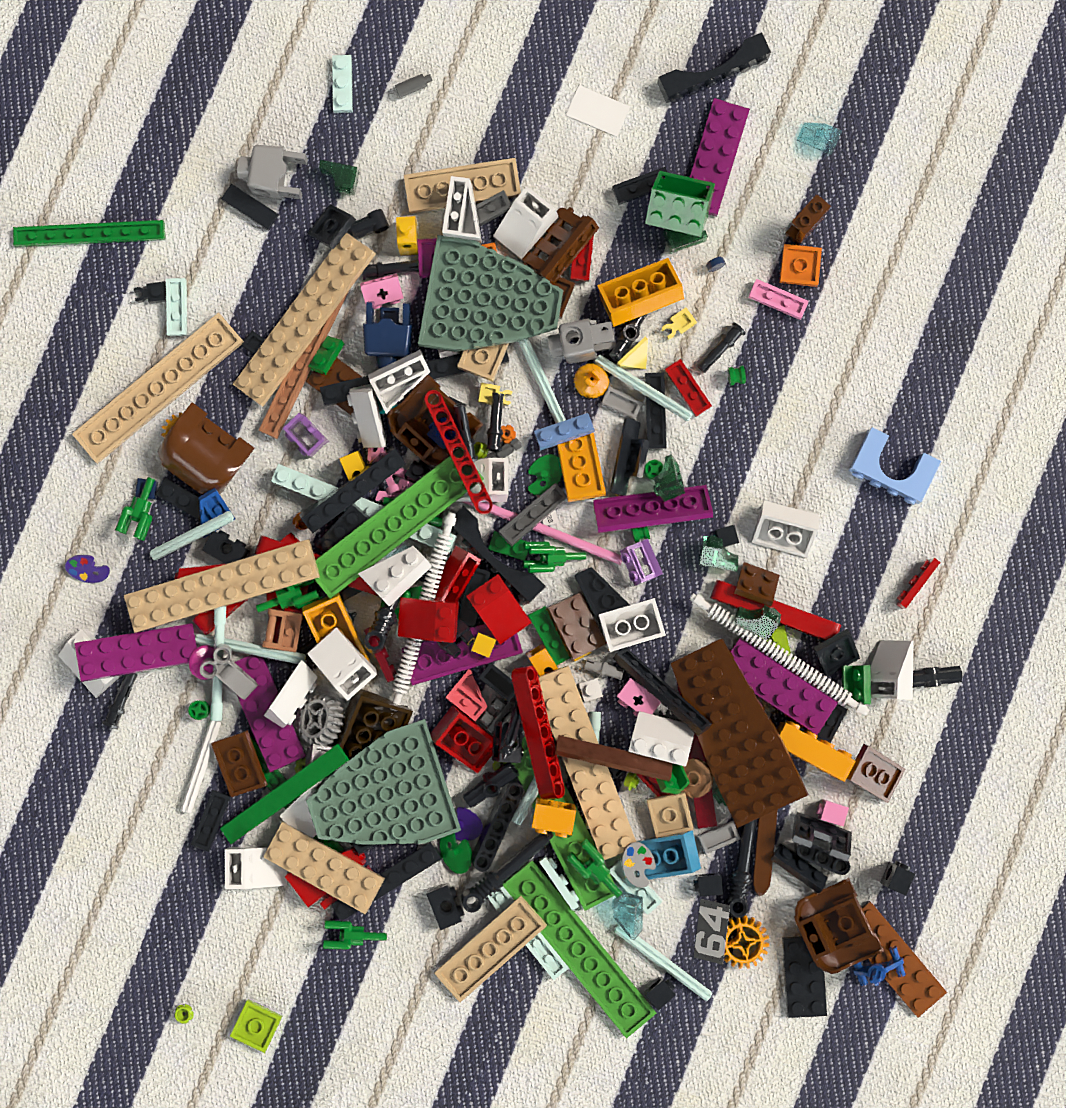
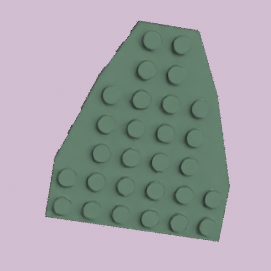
(484, 299)
(387, 793)

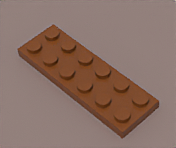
(918, 987)

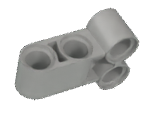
(229, 673)

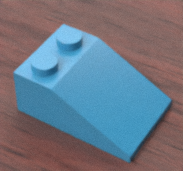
(672, 855)

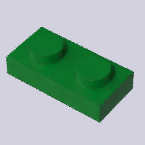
(326, 355)
(500, 546)

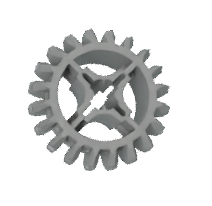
(321, 720)

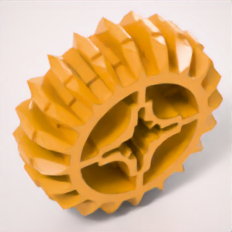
(751, 940)

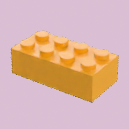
(641, 292)
(327, 615)
(816, 753)
(554, 817)

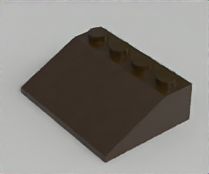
(367, 719)

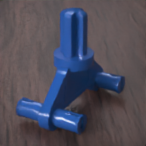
(878, 971)

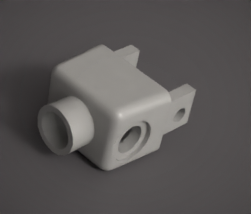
(267, 171)
(590, 340)

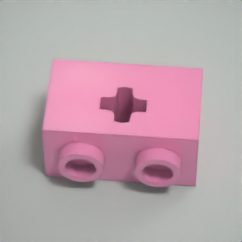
(389, 284)
(633, 689)

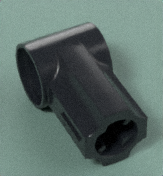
(373, 223)

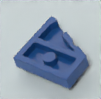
(211, 506)

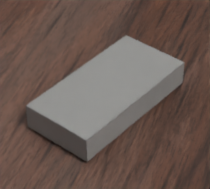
(621, 403)
(718, 837)

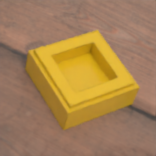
(483, 645)

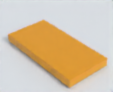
(581, 468)

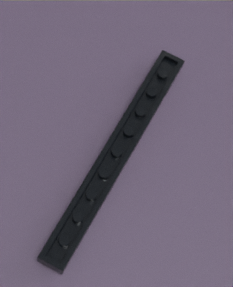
(438, 368)

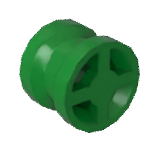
(736, 375)
(655, 467)
(640, 533)
(195, 710)

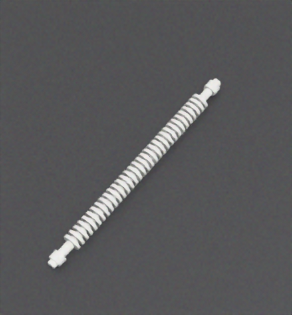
(407, 667)
(829, 688)

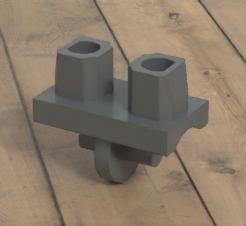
(502, 709)

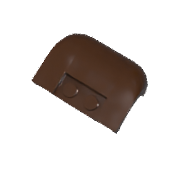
(412, 419)
(202, 452)
(836, 928)

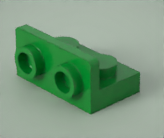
(857, 681)
(677, 782)

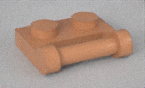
(288, 633)

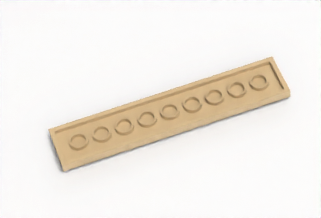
(304, 319)
(157, 388)
(222, 586)
(590, 781)

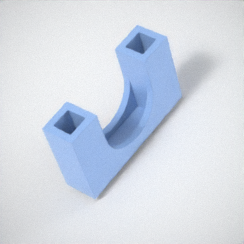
(867, 466)

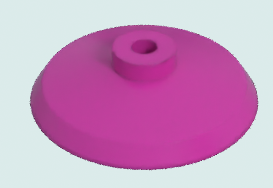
(196, 659)

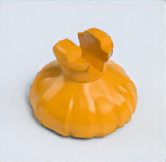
(591, 388)

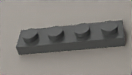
(533, 515)

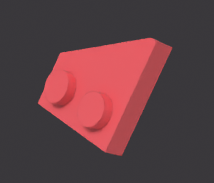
(468, 697)

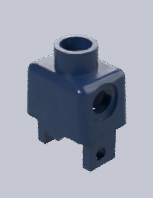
(386, 338)

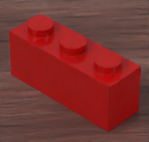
(456, 575)

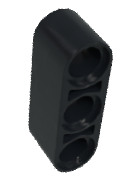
(829, 863)

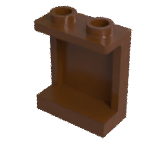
(807, 220)

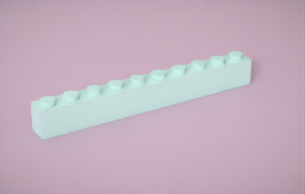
(318, 490)

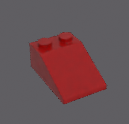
(499, 609)
(428, 619)
(463, 739)

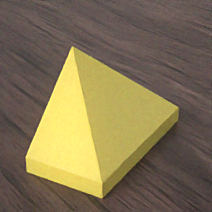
(636, 357)

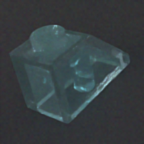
(819, 136)
(629, 913)

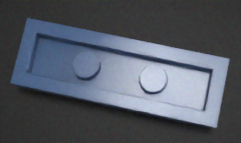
(564, 431)

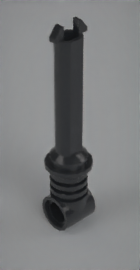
(385, 618)
(740, 876)
(494, 880)

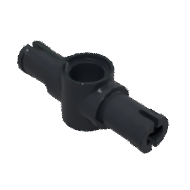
(625, 342)

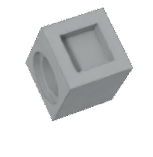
(315, 752)

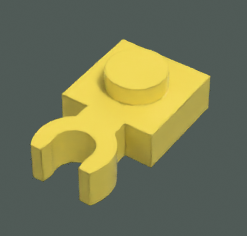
(680, 322)
(486, 391)

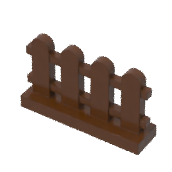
(570, 244)

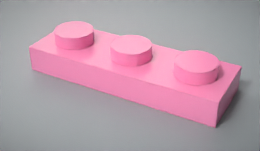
(778, 299)

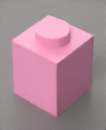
(832, 812)

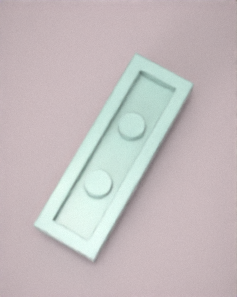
(342, 83)
(176, 306)
(560, 882)
(650, 898)

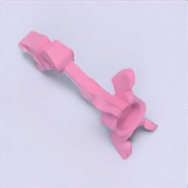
(393, 489)

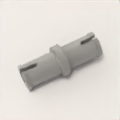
(604, 669)

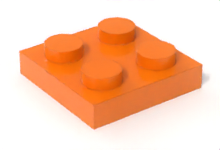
(800, 265)

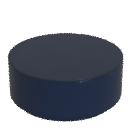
(715, 264)

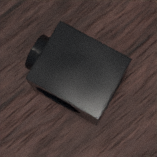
(708, 884)
(660, 992)

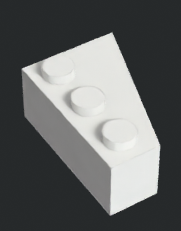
(461, 212)
(398, 378)
(396, 574)

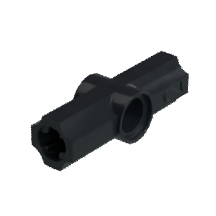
(936, 676)
(490, 784)

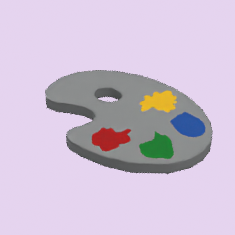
(637, 858)

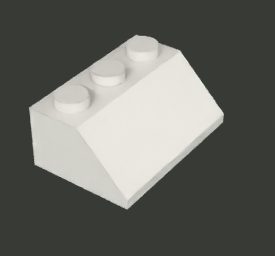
(367, 417)
(785, 529)
(631, 625)
(68, 655)
(292, 695)
(661, 738)

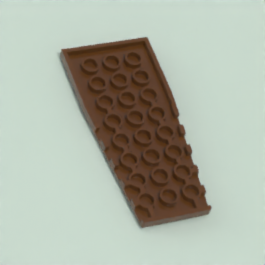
(742, 741)

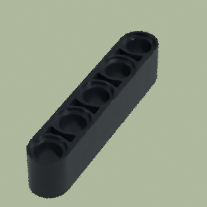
(496, 834)

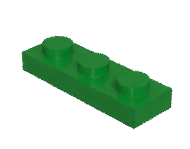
(549, 635)

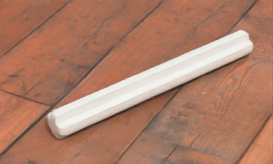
(200, 766)

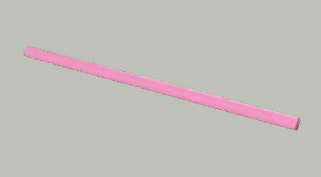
(545, 530)

